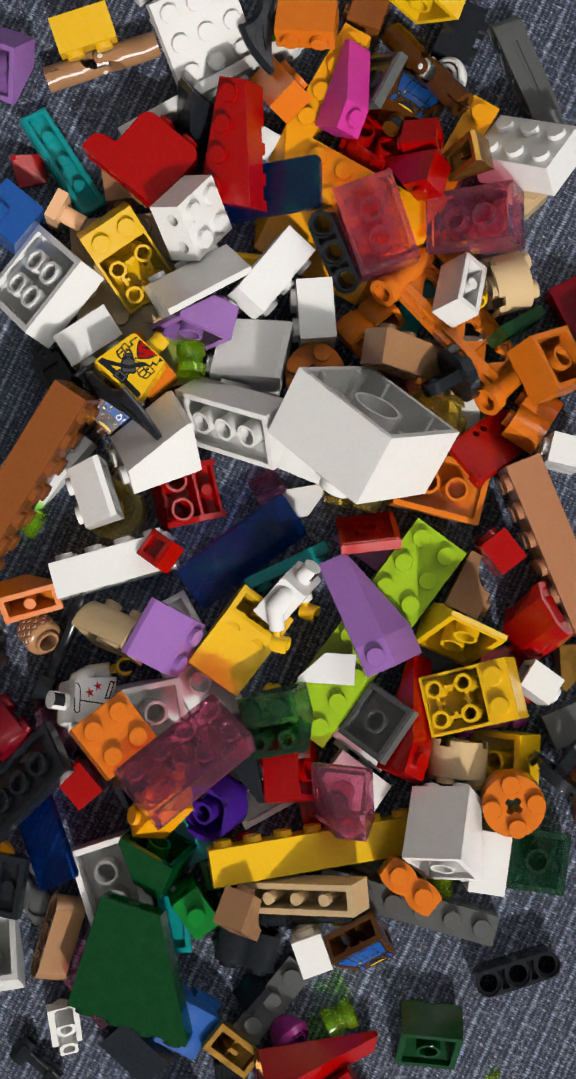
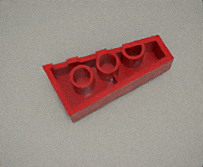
(237, 145)

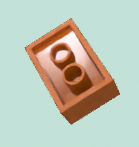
(448, 496)

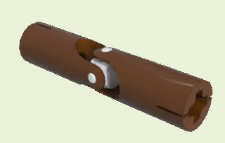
(442, 83)

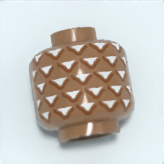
(39, 634)

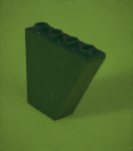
(132, 972)

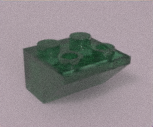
(278, 720)

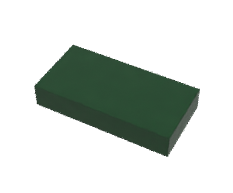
(516, 326)

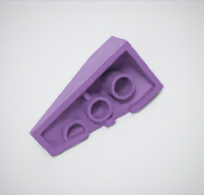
(16, 63)
(372, 623)

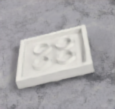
(198, 36)

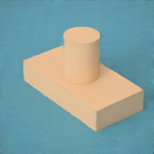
(61, 212)

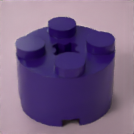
(218, 810)

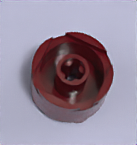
(12, 728)

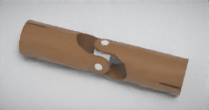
(121, 56)

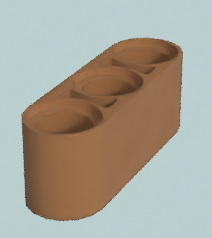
(58, 937)

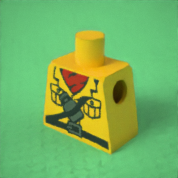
(134, 364)

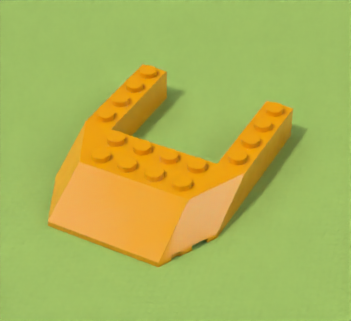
(300, 140)

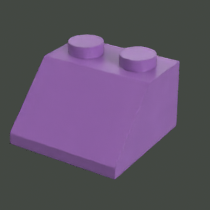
(206, 322)
(164, 638)

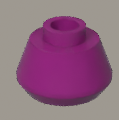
(288, 1030)

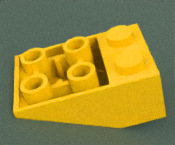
(123, 254)
(235, 643)
(473, 697)

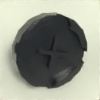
(455, 373)
(557, 772)

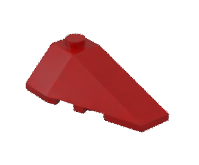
(413, 752)
(313, 1058)

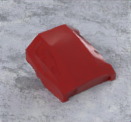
(372, 145)
(189, 498)
(536, 624)

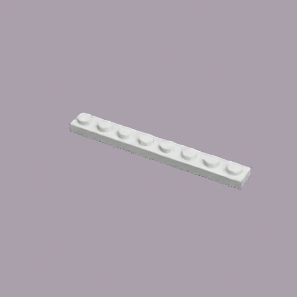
(241, 69)

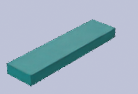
(62, 162)

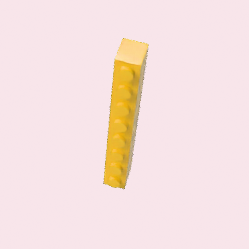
(301, 851)

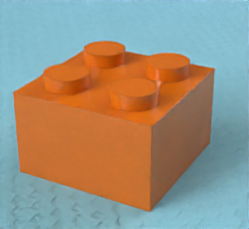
(546, 364)
(112, 734)

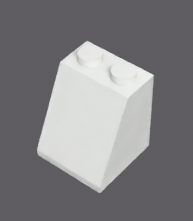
(254, 355)
(150, 461)
(445, 832)

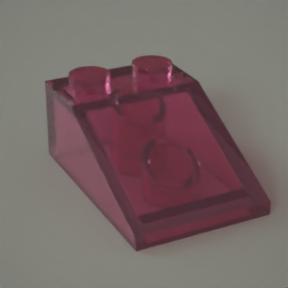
(476, 220)

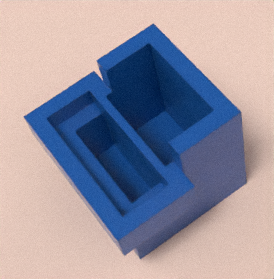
(17, 216)
(203, 1019)

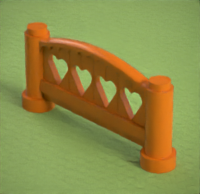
(497, 379)

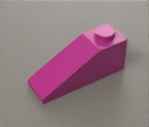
(348, 93)

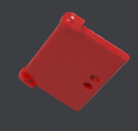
(484, 451)

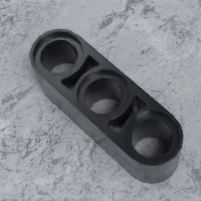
(323, 239)
(530, 973)

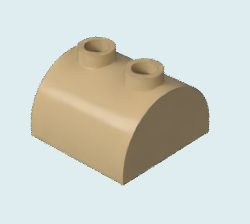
(107, 626)

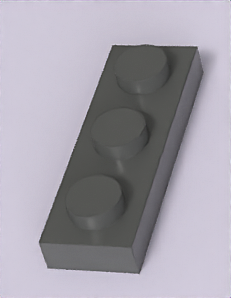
(285, 985)

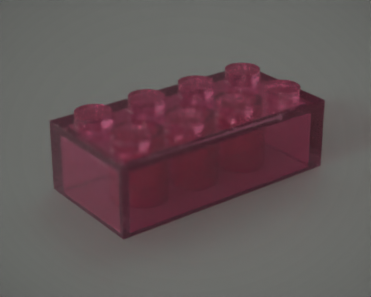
(185, 761)

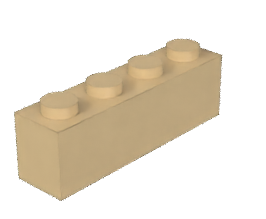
(313, 895)

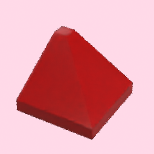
(29, 170)

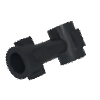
(24, 1050)

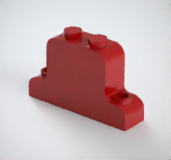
(146, 157)

